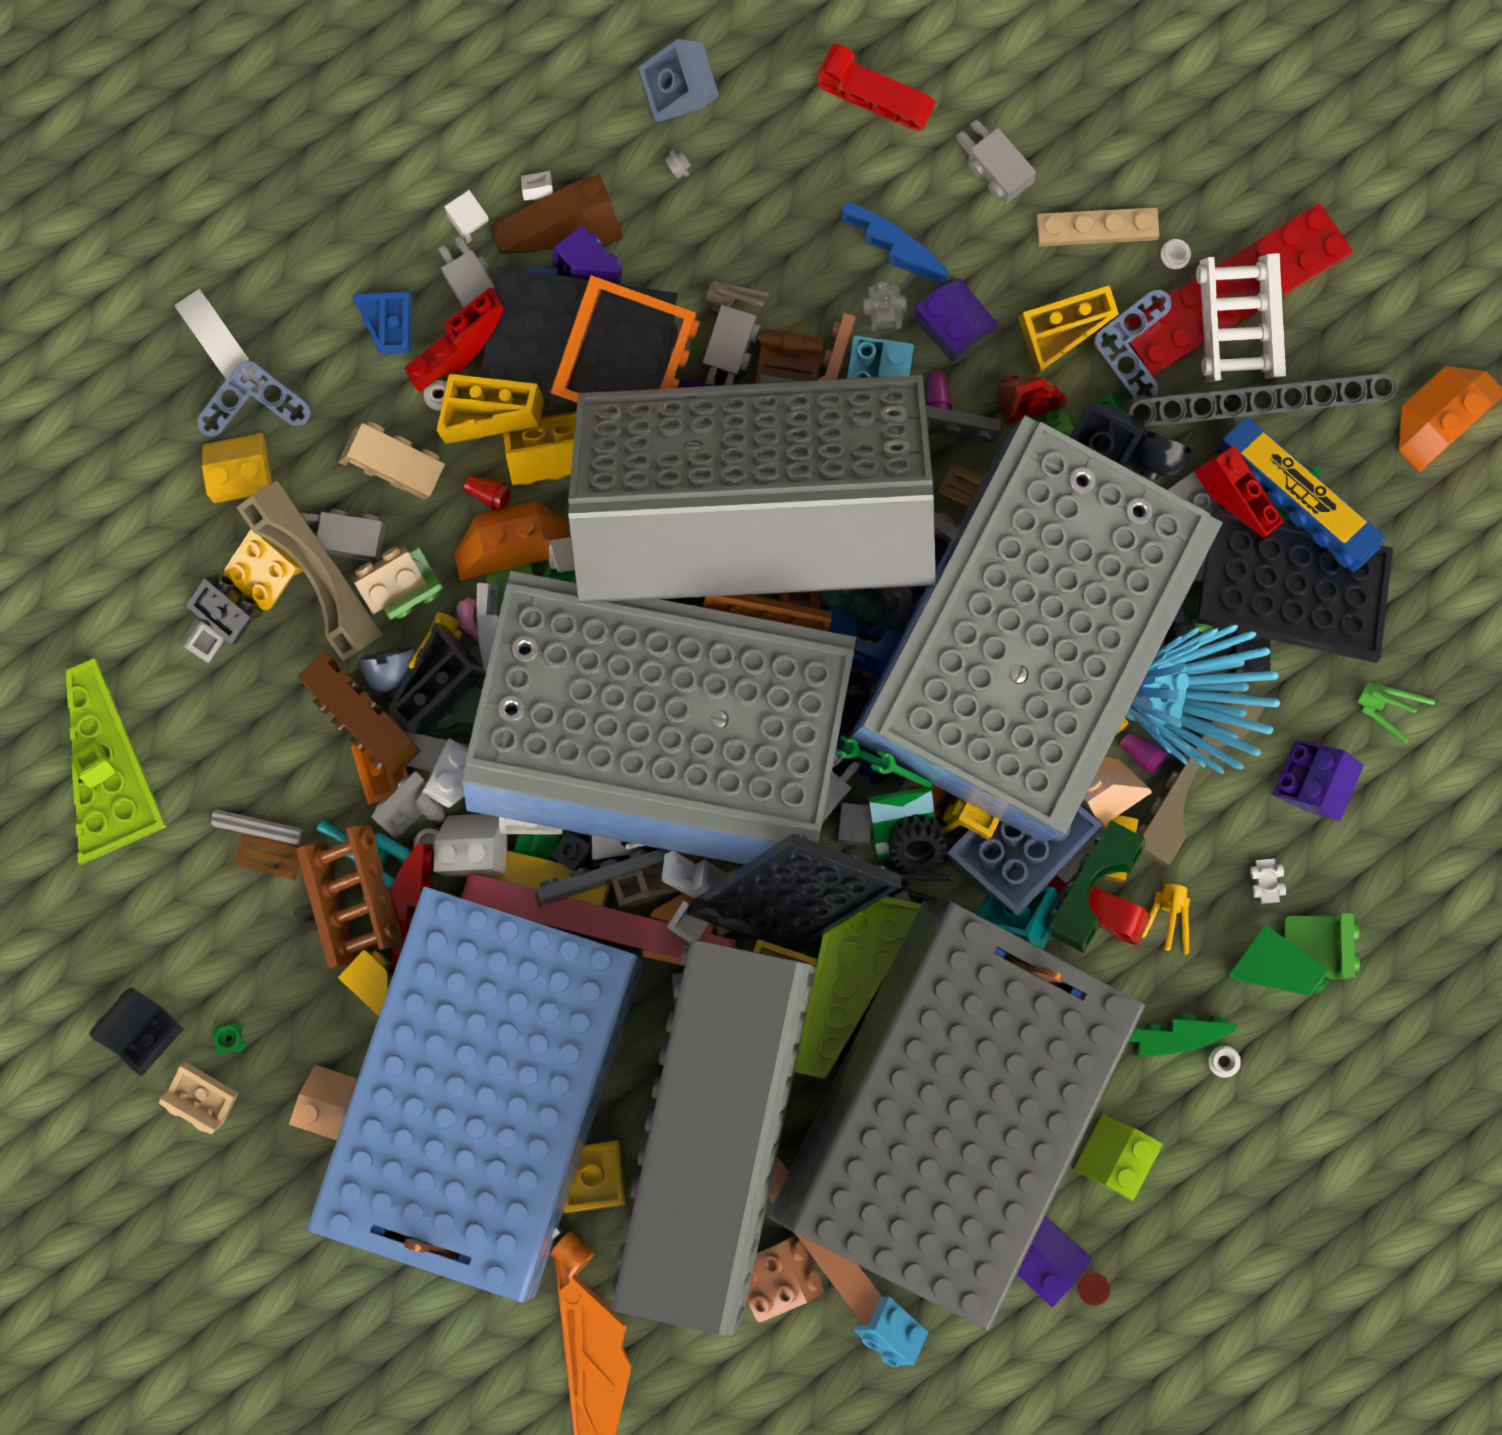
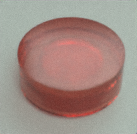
(1093, 1289)

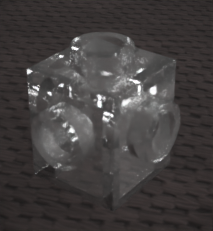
(884, 306)

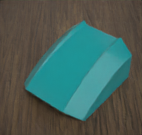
(1032, 920)

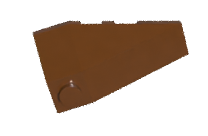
(557, 216)

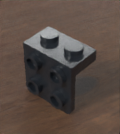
(136, 1030)

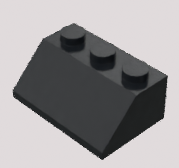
(1108, 431)

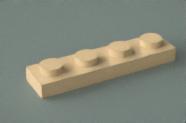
(1097, 227)

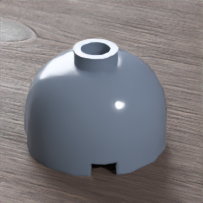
(387, 669)

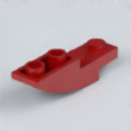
(465, 338)
(408, 888)

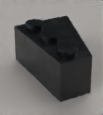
(436, 681)

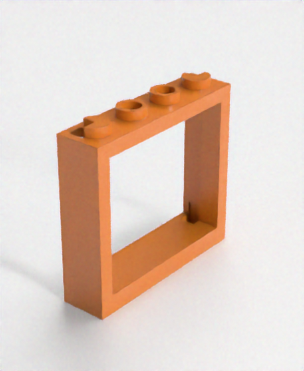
(586, 310)

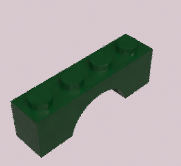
(1115, 852)

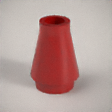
(490, 492)

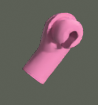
(466, 617)

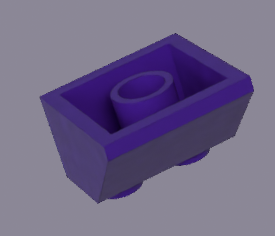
(954, 318)
(1052, 1263)

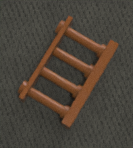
(775, 610)
(327, 903)

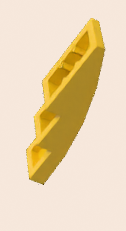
(531, 871)

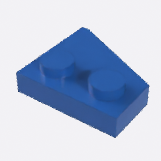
(388, 320)

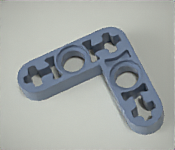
(1124, 336)
(244, 391)

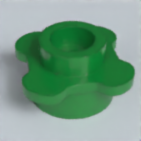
(221, 1033)

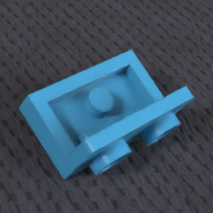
(893, 1333)

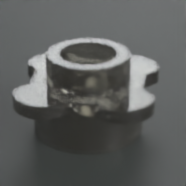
(305, 925)

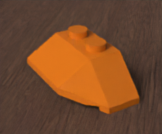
(1444, 412)
(508, 539)

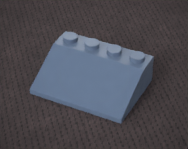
(1015, 865)

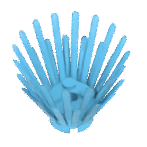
(1173, 693)

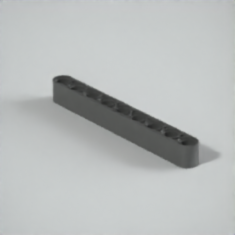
(1274, 402)

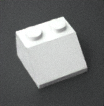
(470, 846)

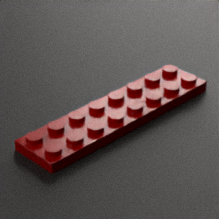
(1306, 249)

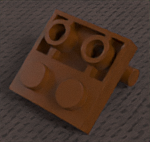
(789, 356)

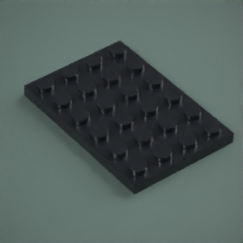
(621, 351)
(1294, 590)
(794, 893)

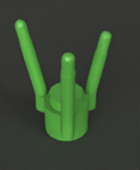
(1375, 697)

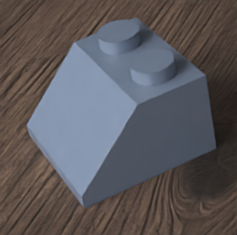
(678, 80)

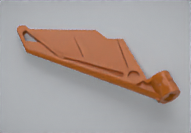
(592, 1345)

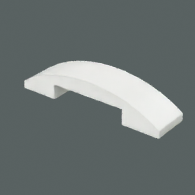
(214, 336)

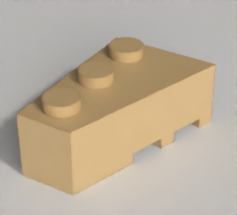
(392, 460)

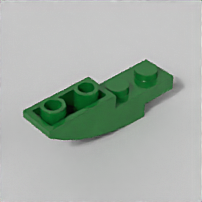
(1182, 1035)

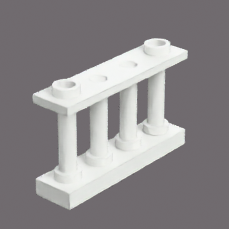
(1267, 301)

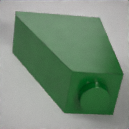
(1280, 965)

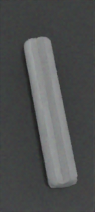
(256, 827)

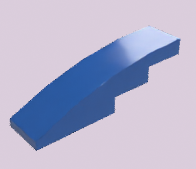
(903, 249)

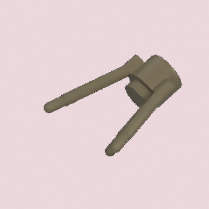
(726, 293)

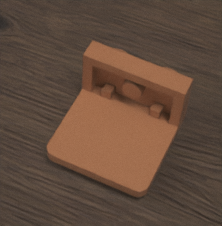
(782, 1279)

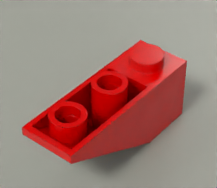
(1236, 489)

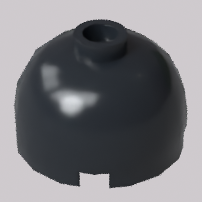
(1160, 455)

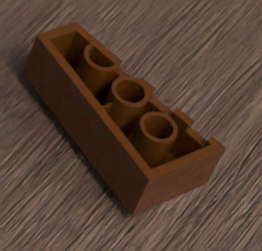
(359, 714)

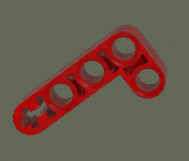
(873, 91)
(1114, 914)

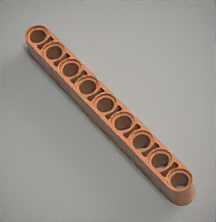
(843, 1273)

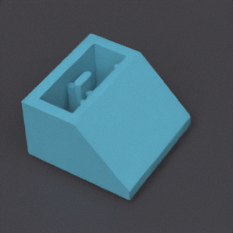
(879, 358)

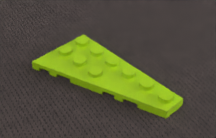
(124, 804)
(846, 978)

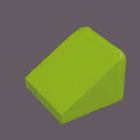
(92, 765)

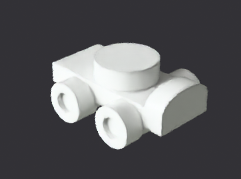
(1267, 886)

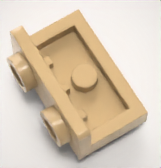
(388, 579)
(198, 1098)

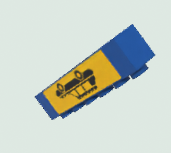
(1305, 497)

